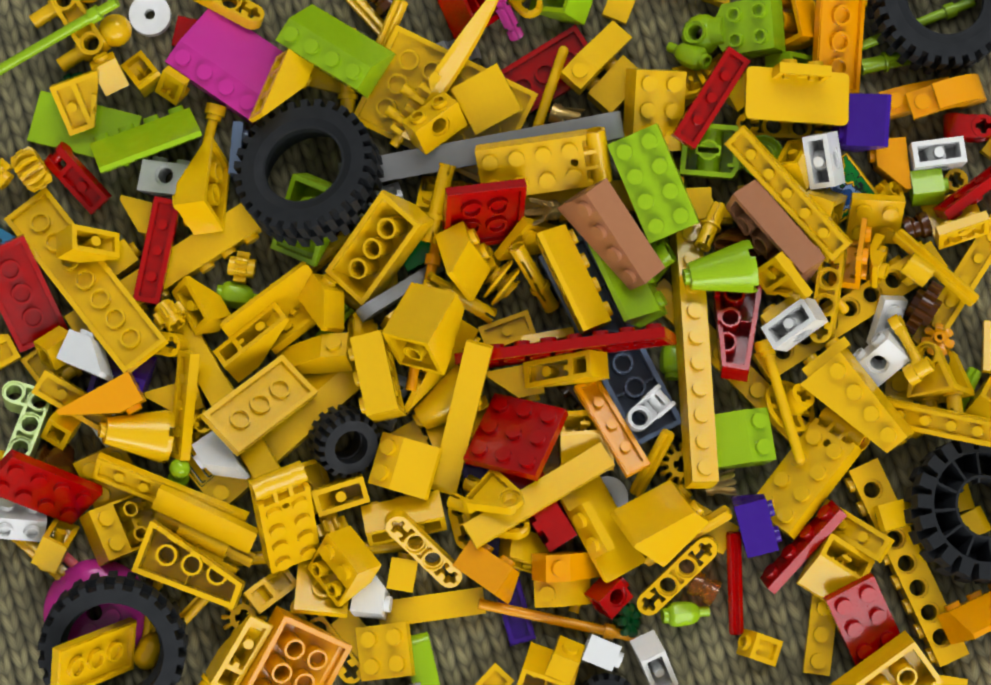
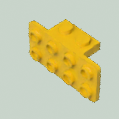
(797, 93)
(285, 294)
(606, 544)

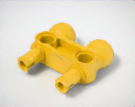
(112, 32)

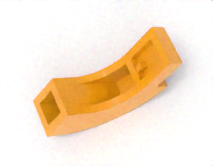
(949, 93)

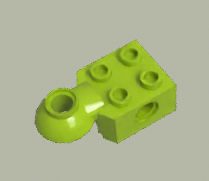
(747, 26)
(714, 159)

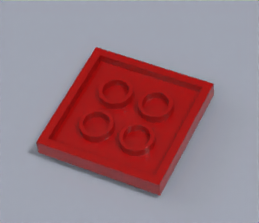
(486, 207)
(515, 436)

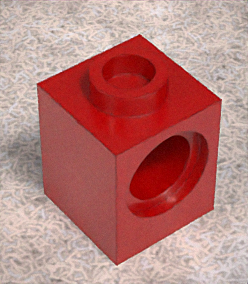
(609, 597)

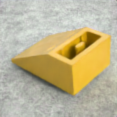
(117, 528)

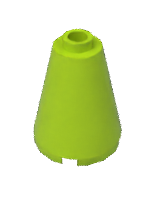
(724, 270)

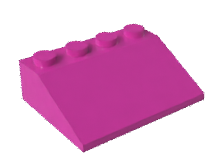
(224, 62)

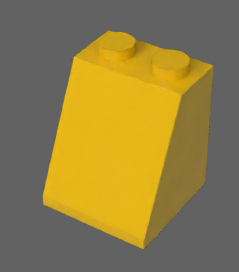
(425, 327)
(661, 521)

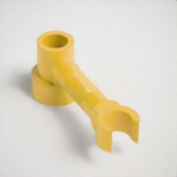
(918, 367)

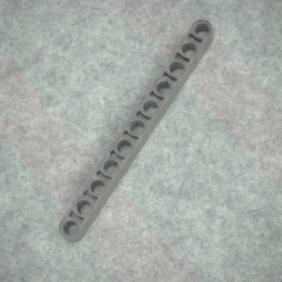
(462, 152)

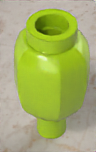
(690, 55)
(235, 294)
(668, 362)
(683, 613)

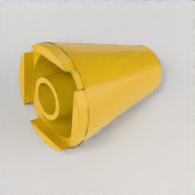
(435, 406)
(140, 434)

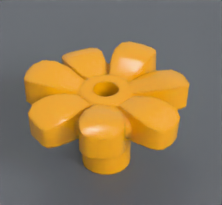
(943, 335)

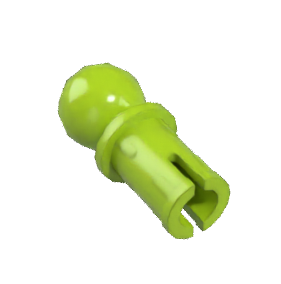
(179, 472)

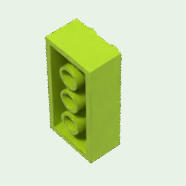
(653, 183)

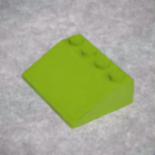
(145, 140)

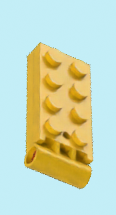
(547, 160)
(800, 489)
(284, 516)

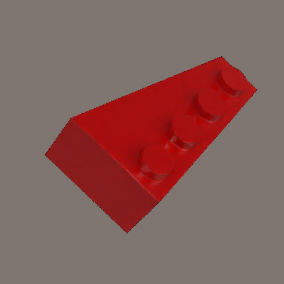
(735, 330)
(550, 523)

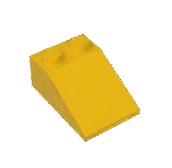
(204, 190)

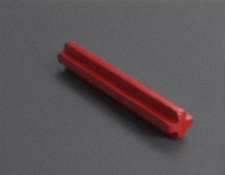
(734, 580)

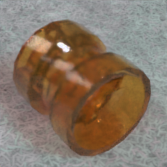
(709, 591)

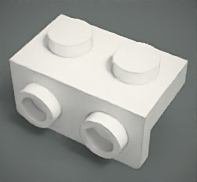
(21, 522)

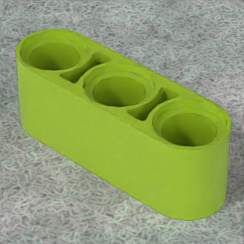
(424, 660)

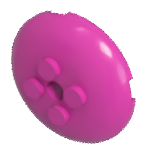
(110, 612)

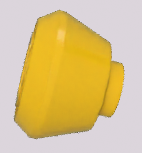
(357, 327)

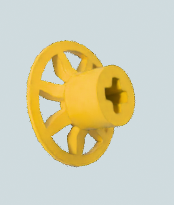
(800, 404)

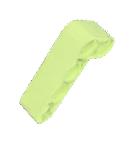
(28, 415)

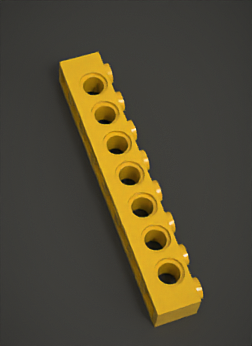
(862, 311)
(919, 570)

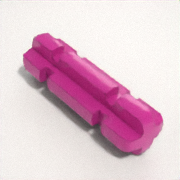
(509, 20)

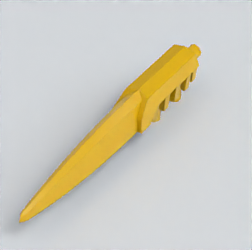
(444, 73)

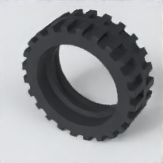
(127, 592)

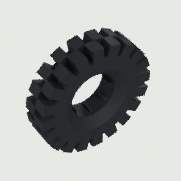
(937, 514)

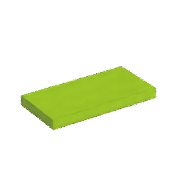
(49, 128)

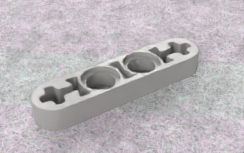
(392, 295)

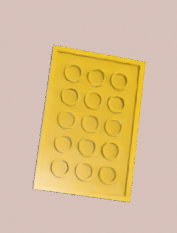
(413, 64)

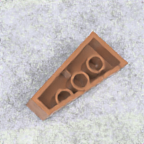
(773, 229)
(612, 233)

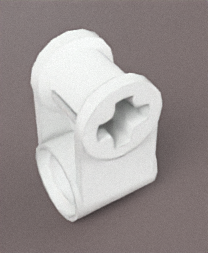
(652, 406)

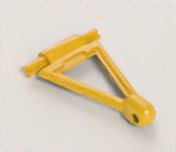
(148, 647)

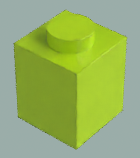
(928, 187)

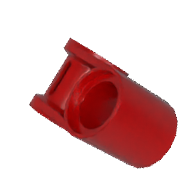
(966, 125)

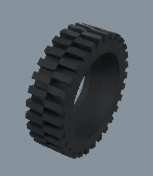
(928, 47)
(336, 206)

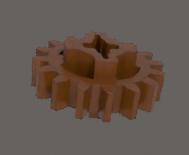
(923, 307)

